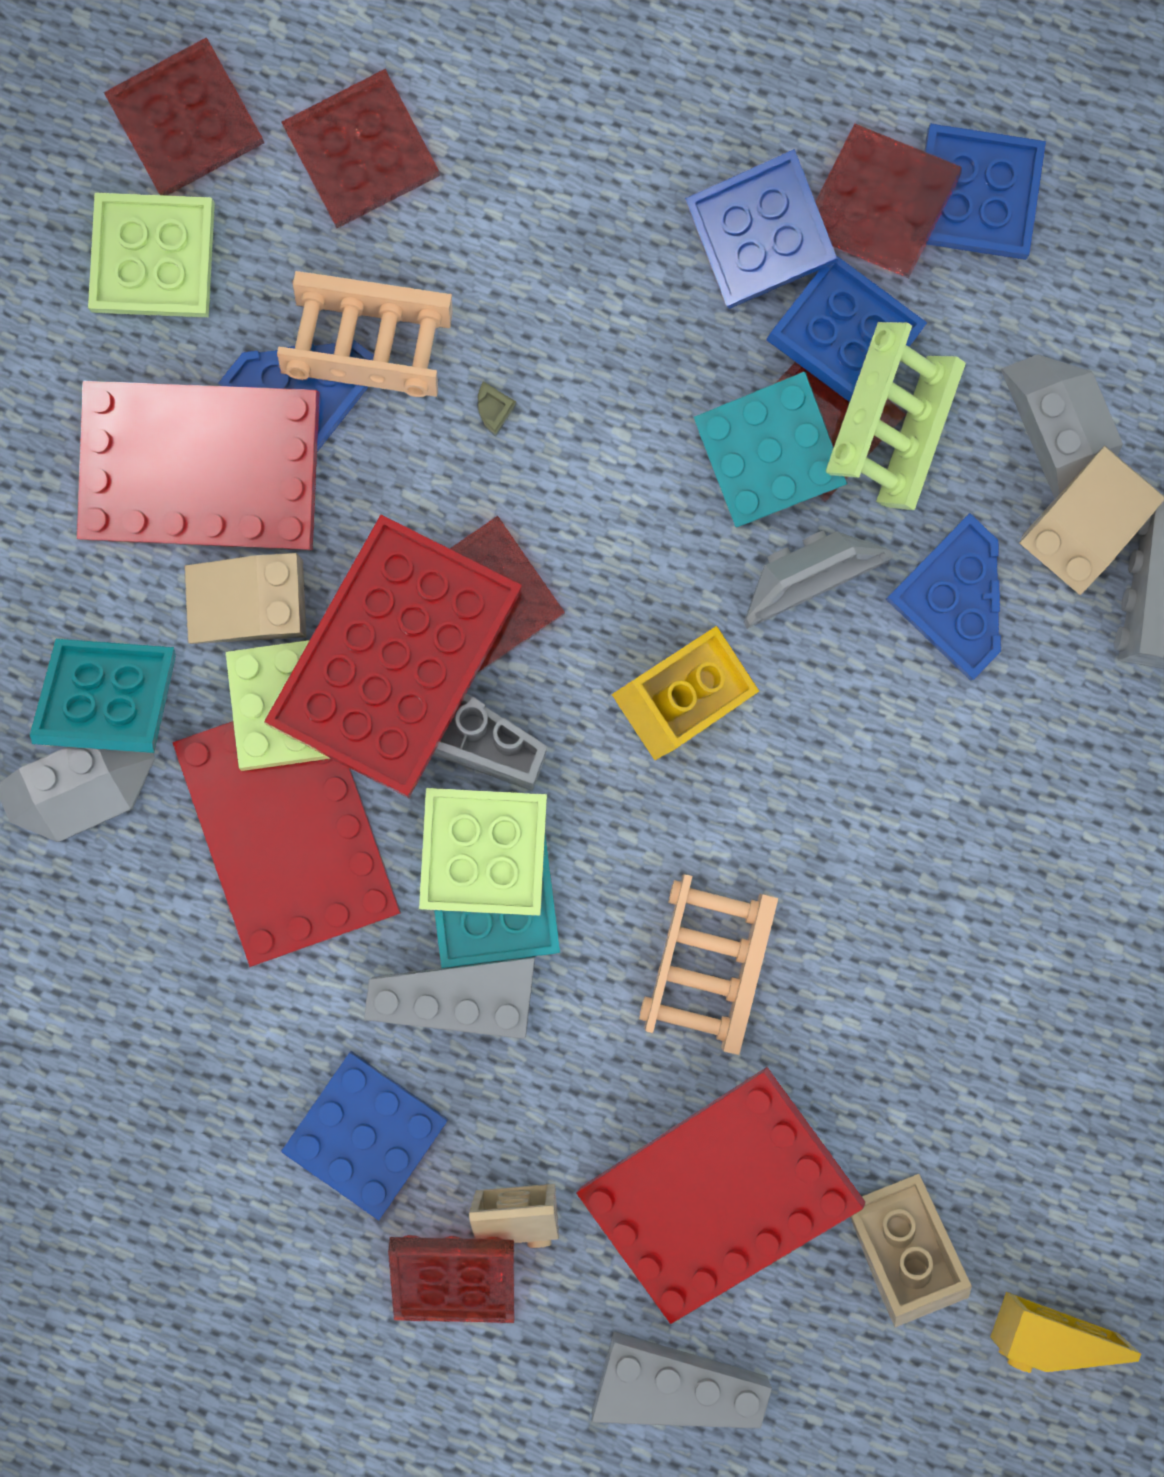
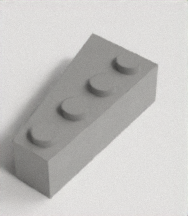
(1143, 632)
(491, 745)
(464, 998)
(676, 1388)

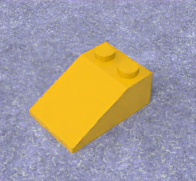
(685, 693)
(1054, 1340)

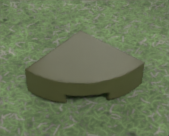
(494, 407)

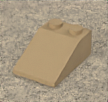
(1092, 520)
(246, 599)
(516, 1214)
(909, 1251)

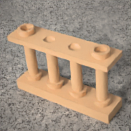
(370, 299)
(737, 990)

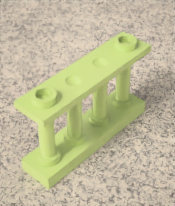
(922, 424)

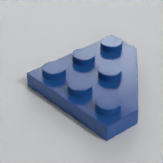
(335, 400)
(957, 597)

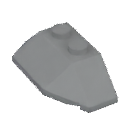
(1061, 416)
(810, 572)
(74, 790)

